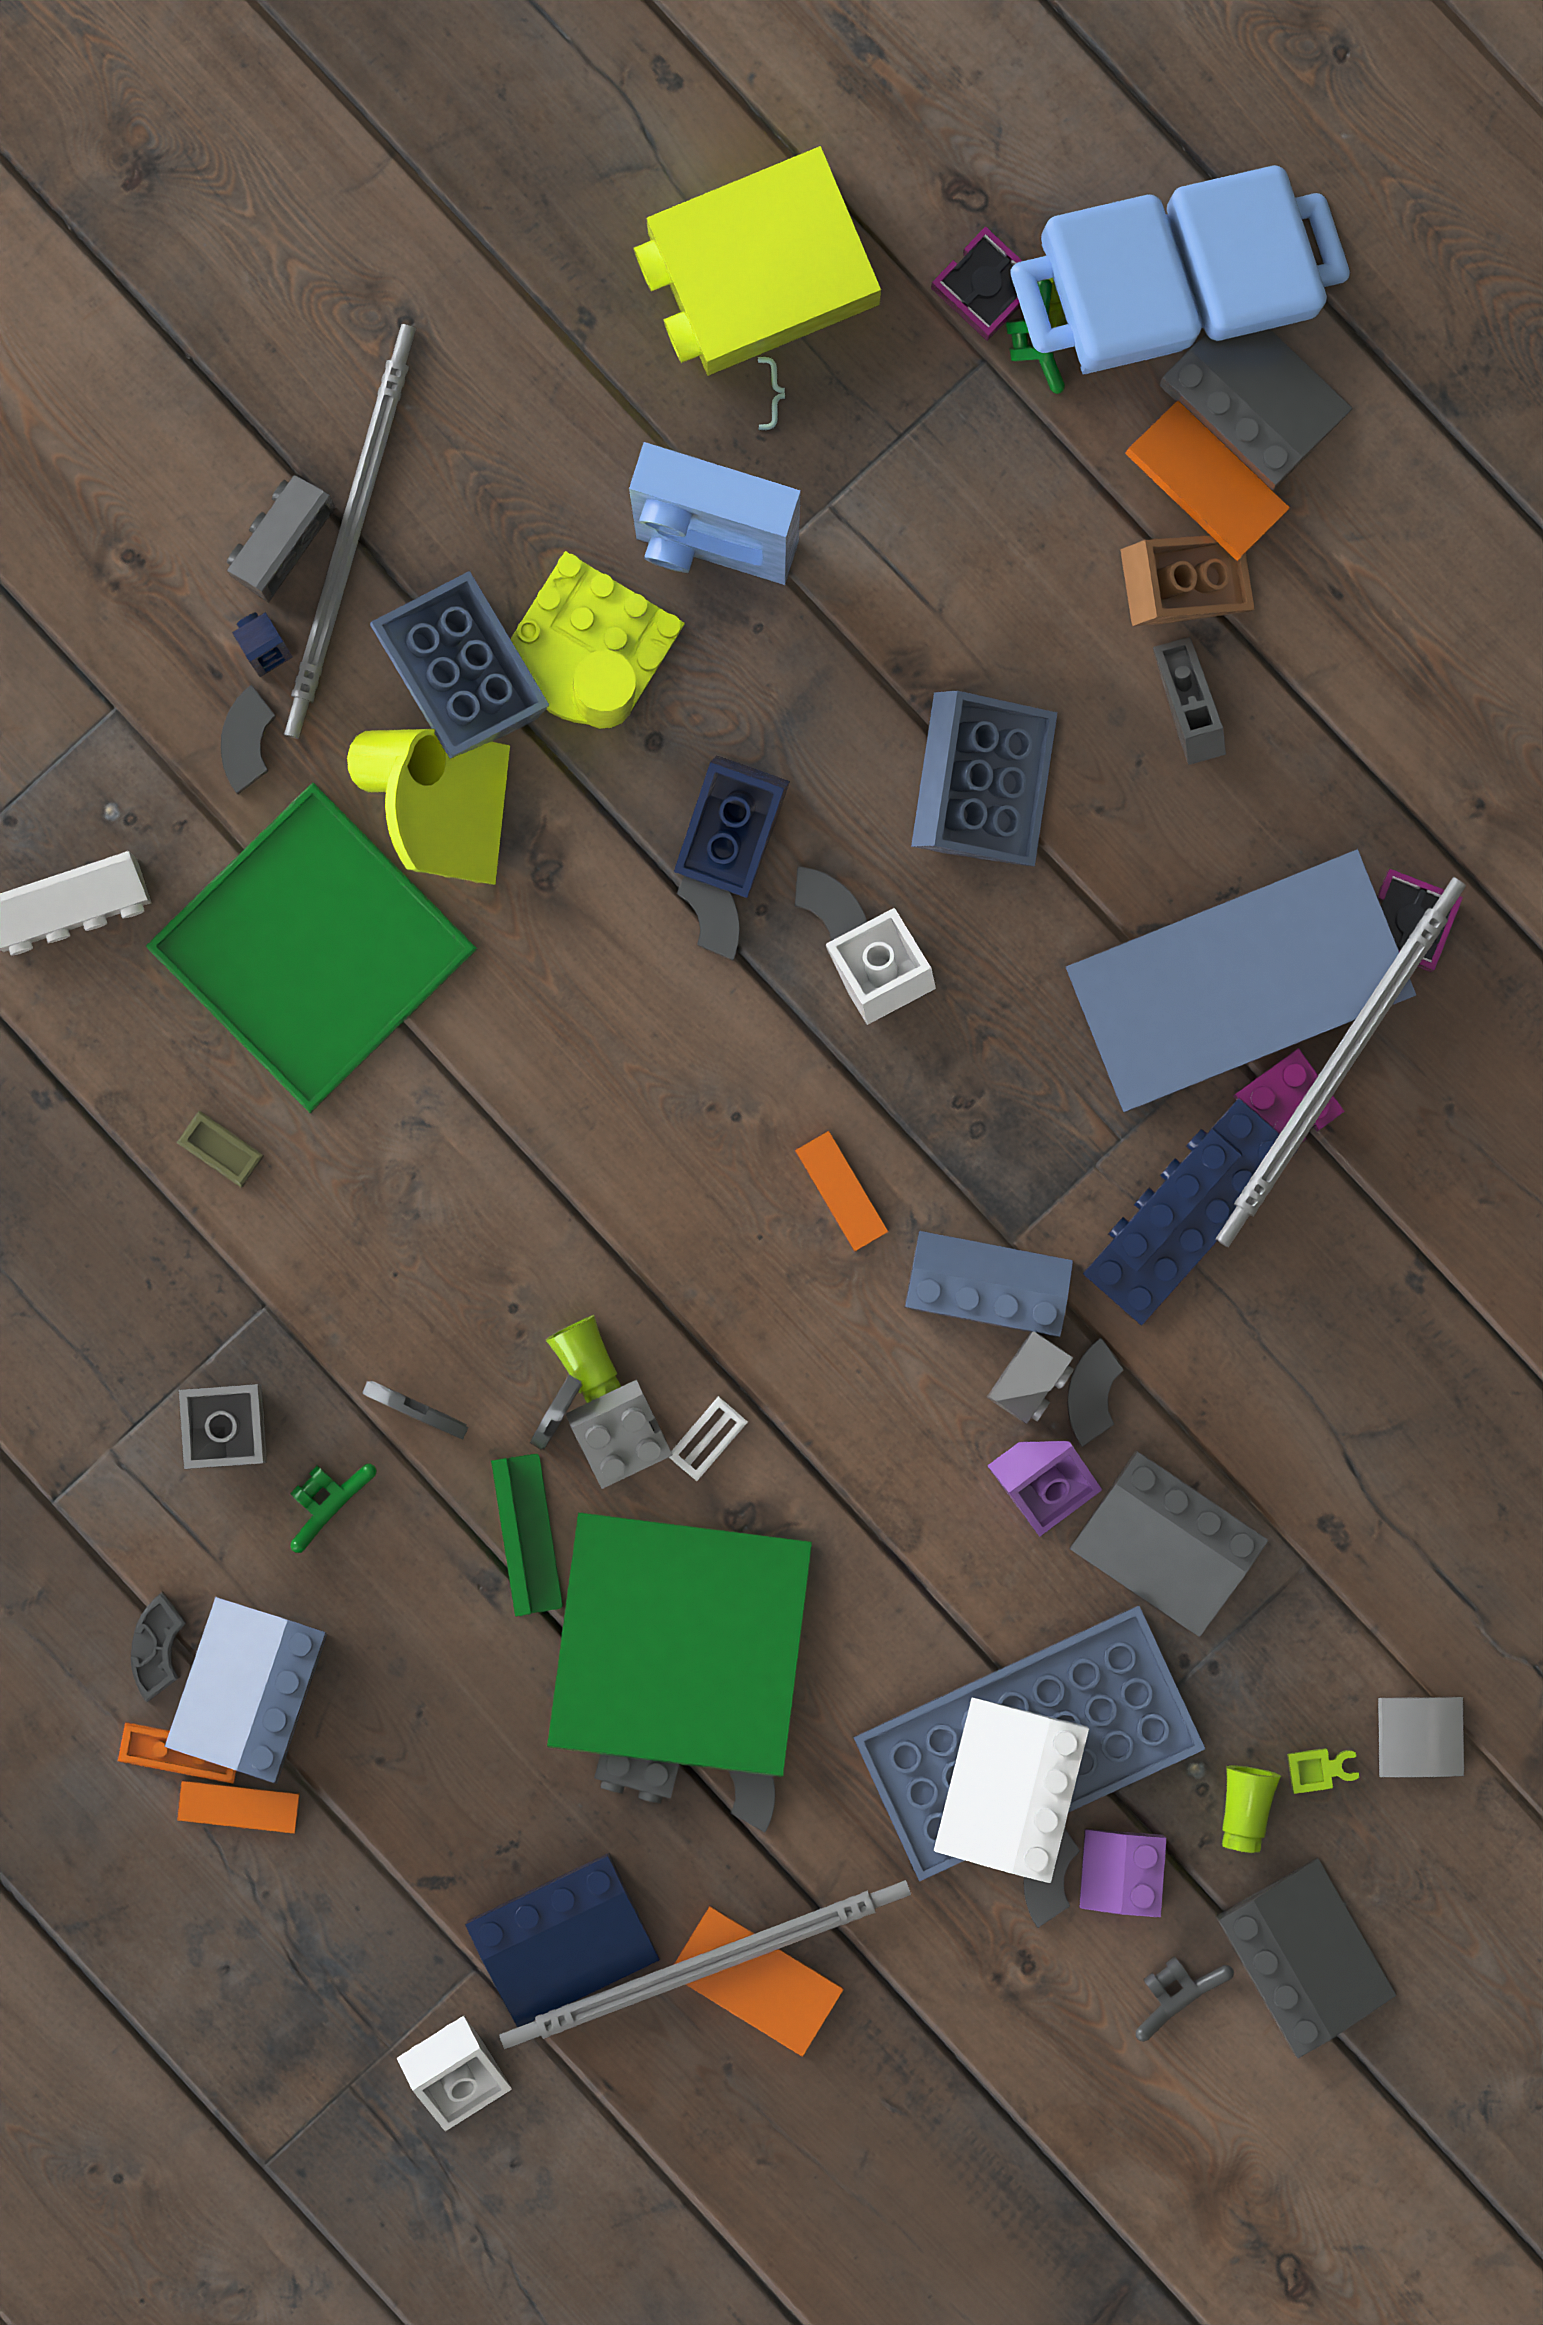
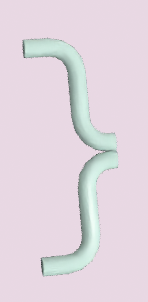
(778, 389)

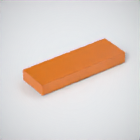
(841, 1191)
(146, 1748)
(238, 1806)

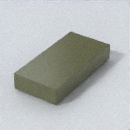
(220, 1149)

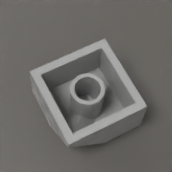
(1030, 1377)
(222, 1426)

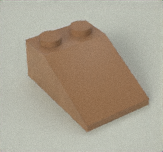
(1184, 580)

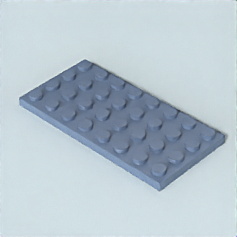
(1097, 1678)

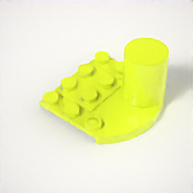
(592, 644)
(437, 808)

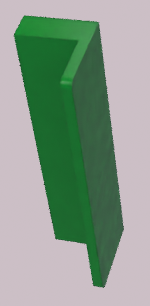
(527, 1534)

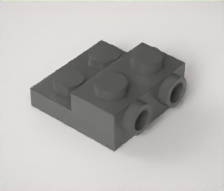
(650, 1777)

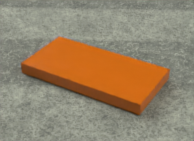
(1207, 480)
(767, 1991)

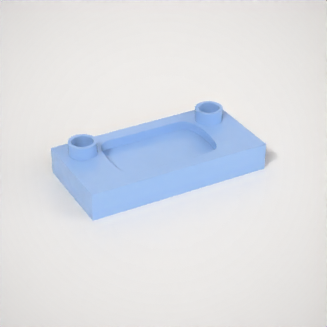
(713, 515)

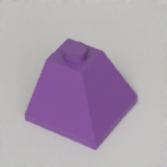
(1045, 1481)

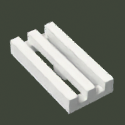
(729, 1413)

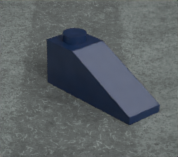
(261, 643)

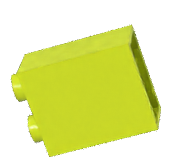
(758, 263)

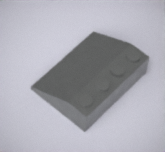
(1257, 400)
(1168, 1544)
(1306, 1957)

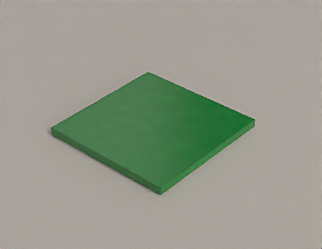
(311, 947)
(679, 1644)

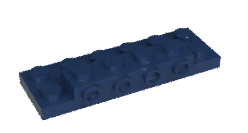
(1183, 1214)

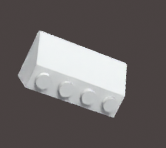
(71, 901)

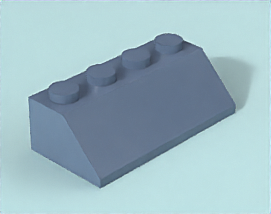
(989, 1284)

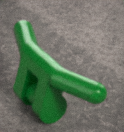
(1023, 351)
(331, 1505)

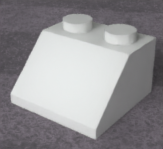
(881, 966)
(453, 2073)

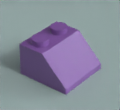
(1123, 1872)

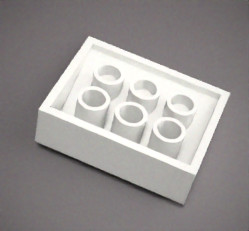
(1011, 1789)

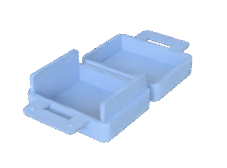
(1149, 280)

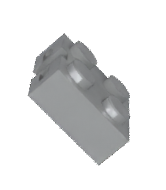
(619, 1434)

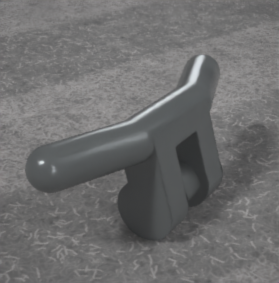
(1174, 2004)

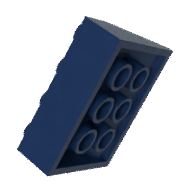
(562, 1940)

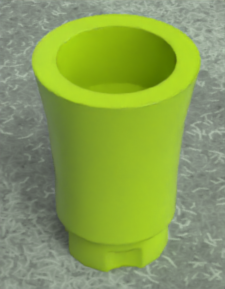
(585, 1358)
(1247, 1807)

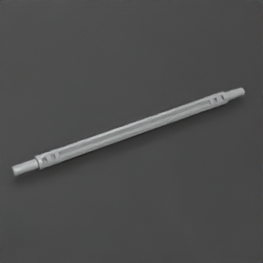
(350, 529)
(1340, 1062)
(705, 1964)

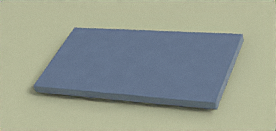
(1237, 980)

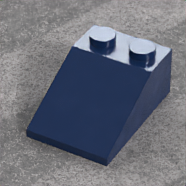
(731, 826)

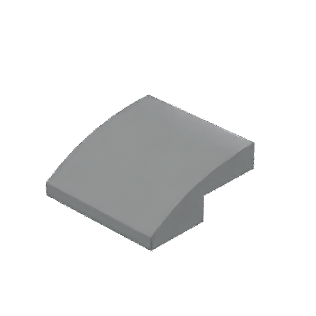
(1421, 1737)

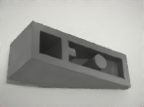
(1190, 701)

